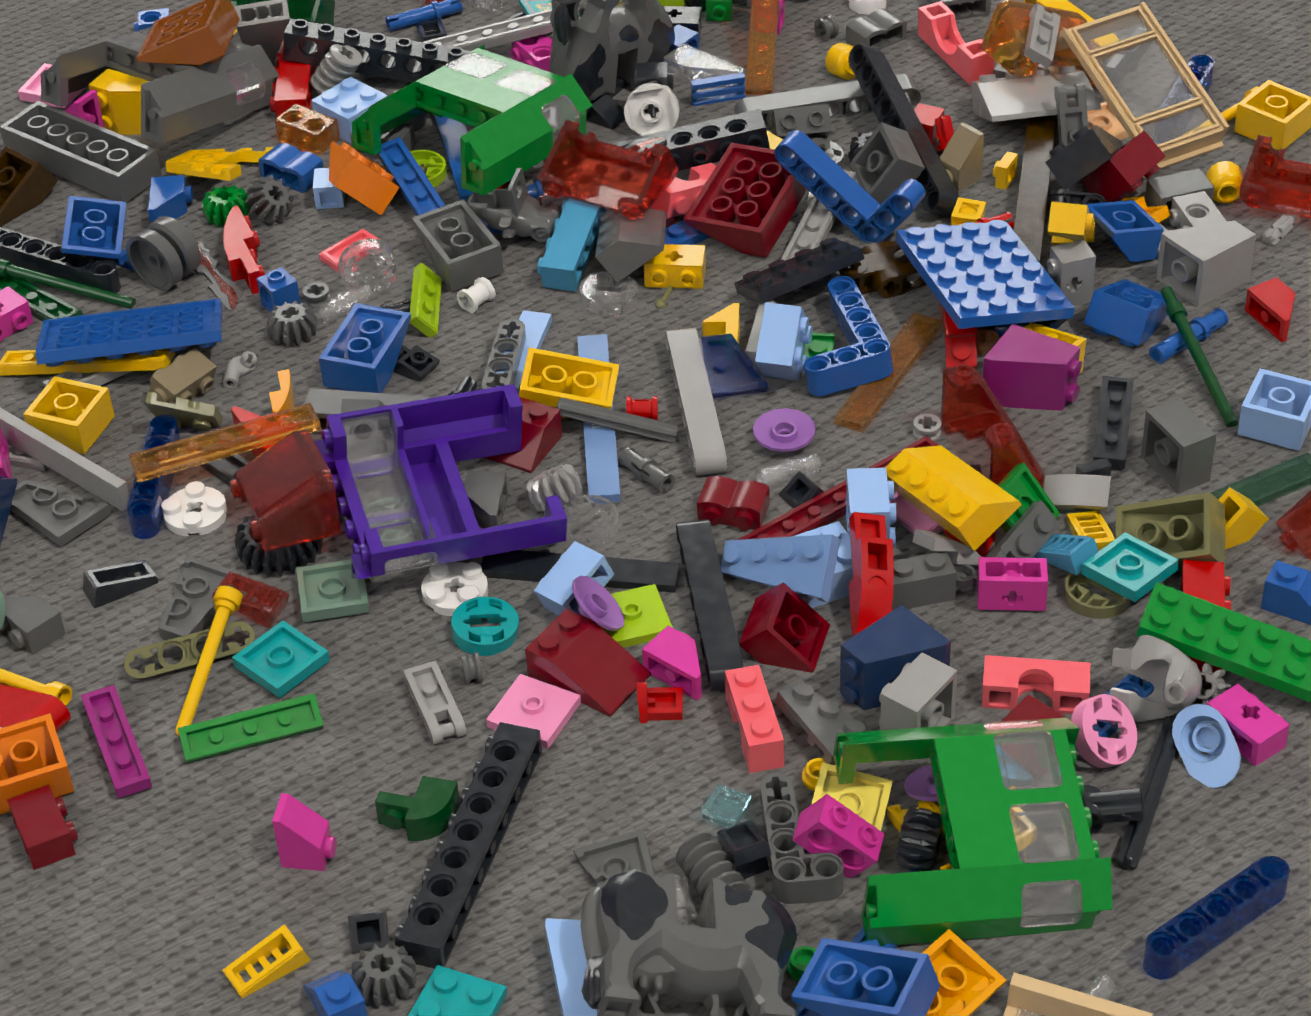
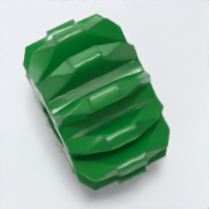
(220, 202)

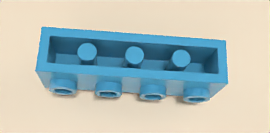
(570, 245)

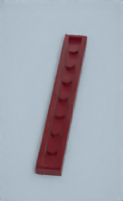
(820, 509)

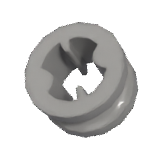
(927, 420)

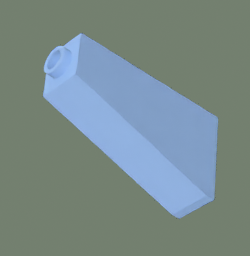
(568, 965)

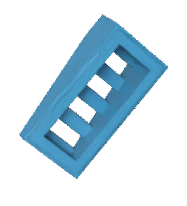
(1068, 551)

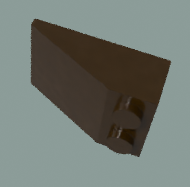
(22, 184)

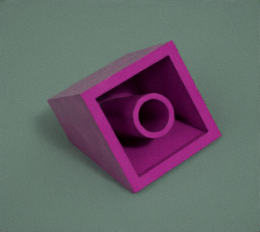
(1032, 370)

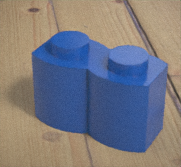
(291, 166)

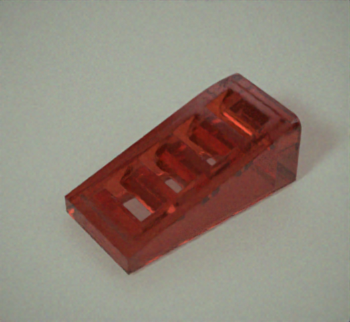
(257, 611)

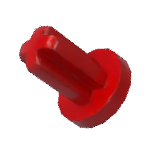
(944, 130)

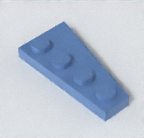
(799, 561)

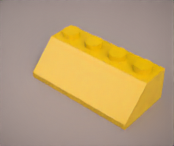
(951, 493)

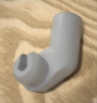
(239, 367)

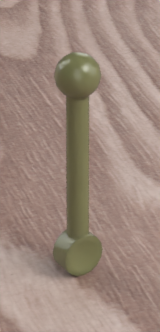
(661, 302)

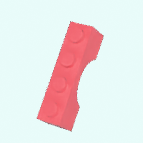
(939, 31)

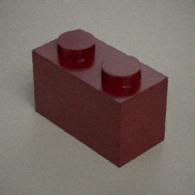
(42, 826)

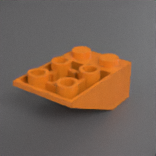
(361, 177)

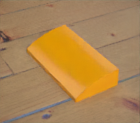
(963, 977)

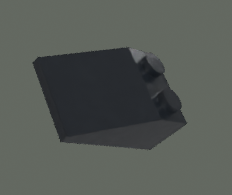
(1083, 155)

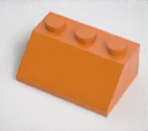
(31, 759)

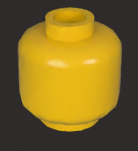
(837, 61)
(1226, 179)

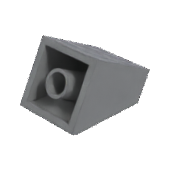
(1206, 260)

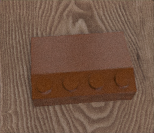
(191, 34)

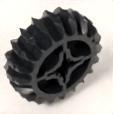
(274, 559)

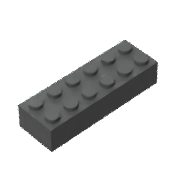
(82, 151)

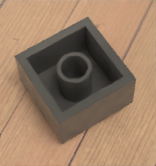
(886, 162)
(1178, 445)

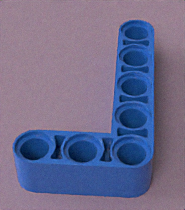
(842, 193)
(869, 351)

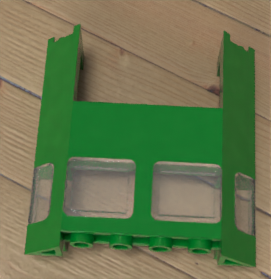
(508, 102)
(1009, 830)

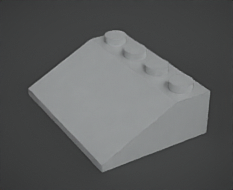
(1027, 95)

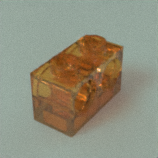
(307, 129)

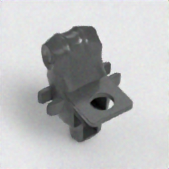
(515, 211)

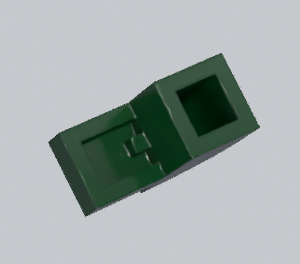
(425, 813)

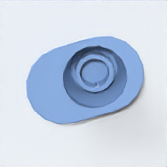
(1206, 730)

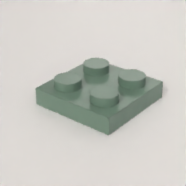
(330, 591)

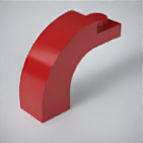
(959, 343)

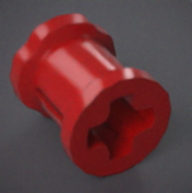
(643, 407)

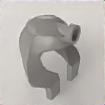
(1167, 668)

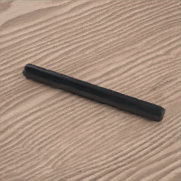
(1151, 791)

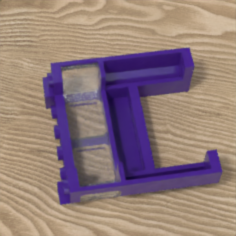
(406, 490)

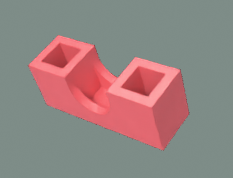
(682, 193)
(1010, 677)
(758, 724)

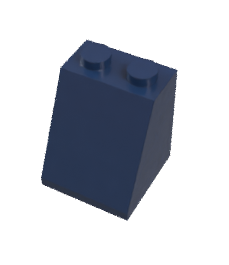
(882, 651)

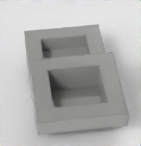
(1078, 491)
(936, 542)

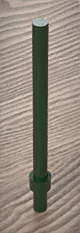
(8, 269)
(1177, 315)

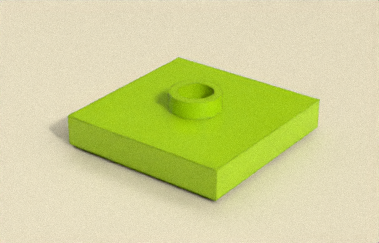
(642, 614)

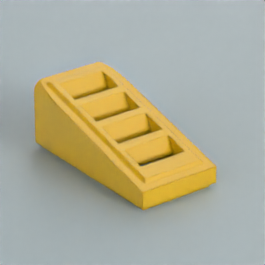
(1091, 526)
(269, 946)

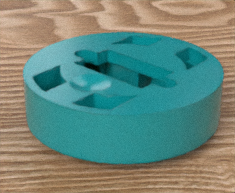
(487, 639)

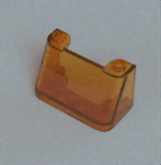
(1008, 35)

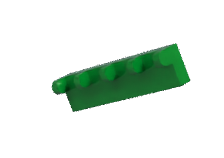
(250, 728)

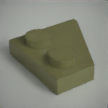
(187, 412)

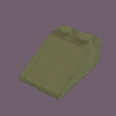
(1180, 526)

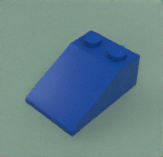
(94, 227)
(1126, 312)
(364, 349)
(866, 981)

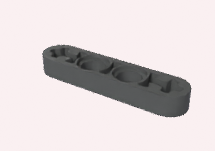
(507, 361)

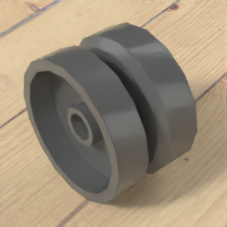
(163, 253)

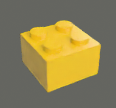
(1274, 113)
(71, 412)

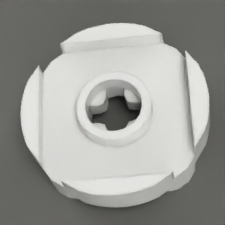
(660, 97)
(195, 495)
(441, 577)

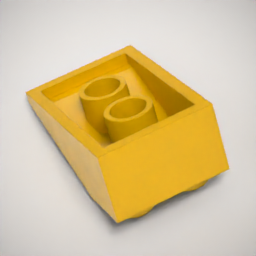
(119, 101)
(559, 375)

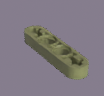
(188, 646)

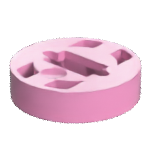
(1104, 751)

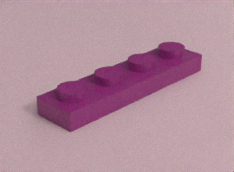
(116, 741)

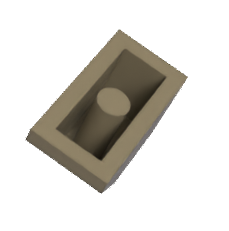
(964, 156)

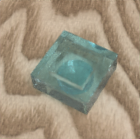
(726, 806)

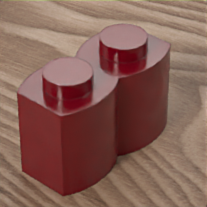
(733, 502)

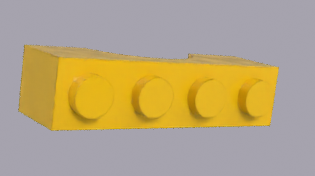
(1070, 223)

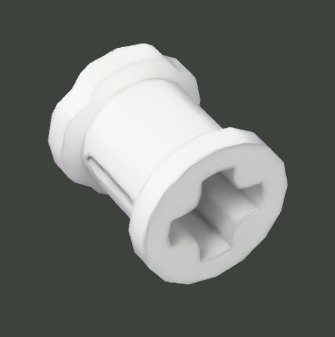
(471, 298)

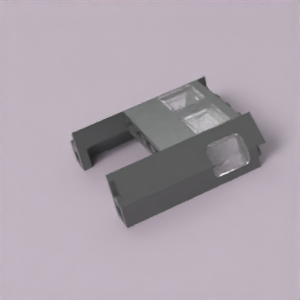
(178, 96)

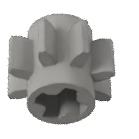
(1217, 681)

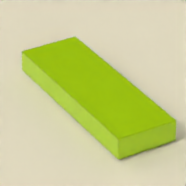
(425, 300)

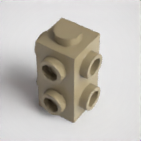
(184, 378)

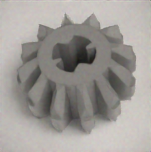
(556, 481)

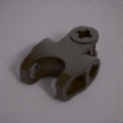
(882, 271)

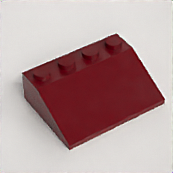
(746, 200)

